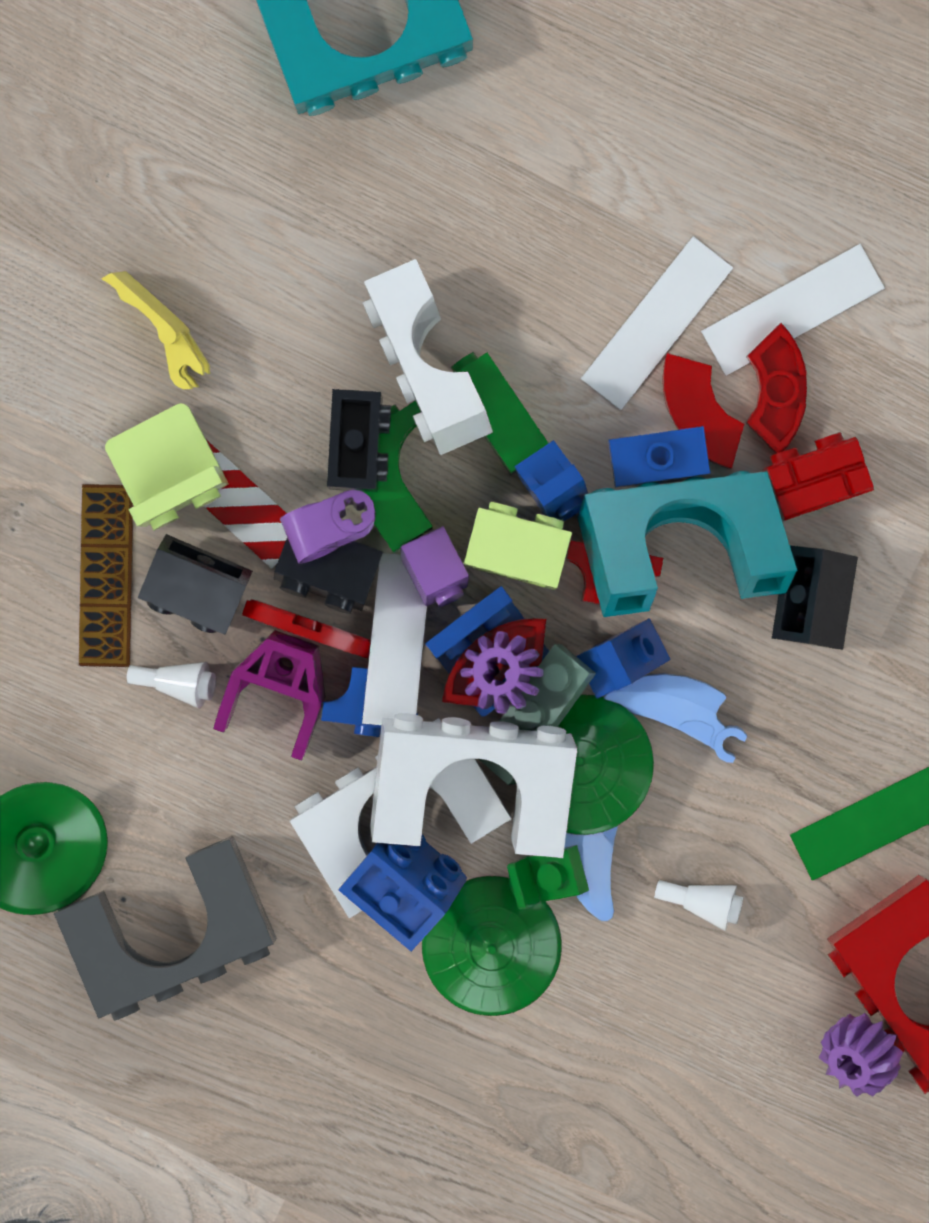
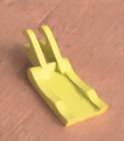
(178, 343)

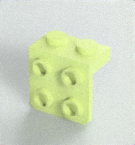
(166, 466)

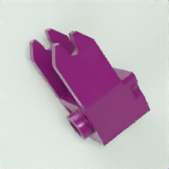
(266, 669)

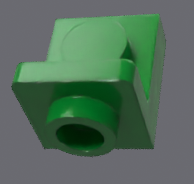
(547, 878)

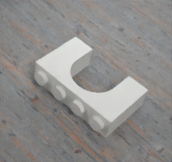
(418, 750)
(332, 824)

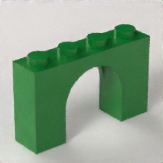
(512, 440)

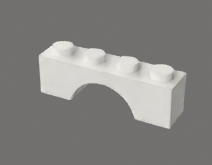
(447, 400)

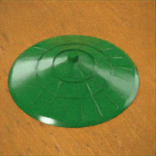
(610, 766)
(48, 847)
(490, 952)

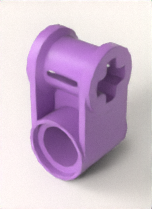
(319, 527)

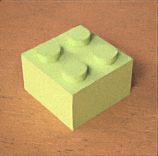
(517, 546)

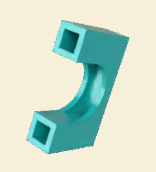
(321, 75)
(732, 508)

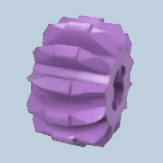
(486, 668)
(861, 1054)

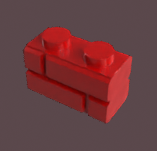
(818, 477)

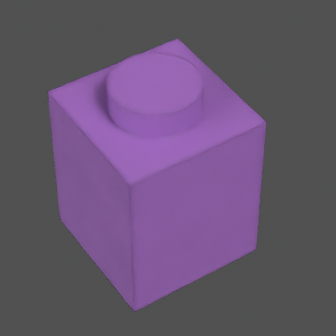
(435, 568)

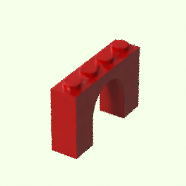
(872, 952)

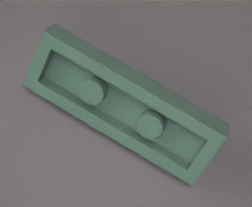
(559, 689)

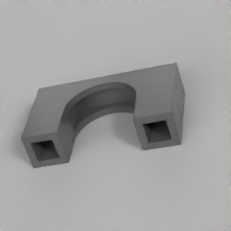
(121, 977)

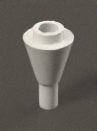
(185, 682)
(710, 902)

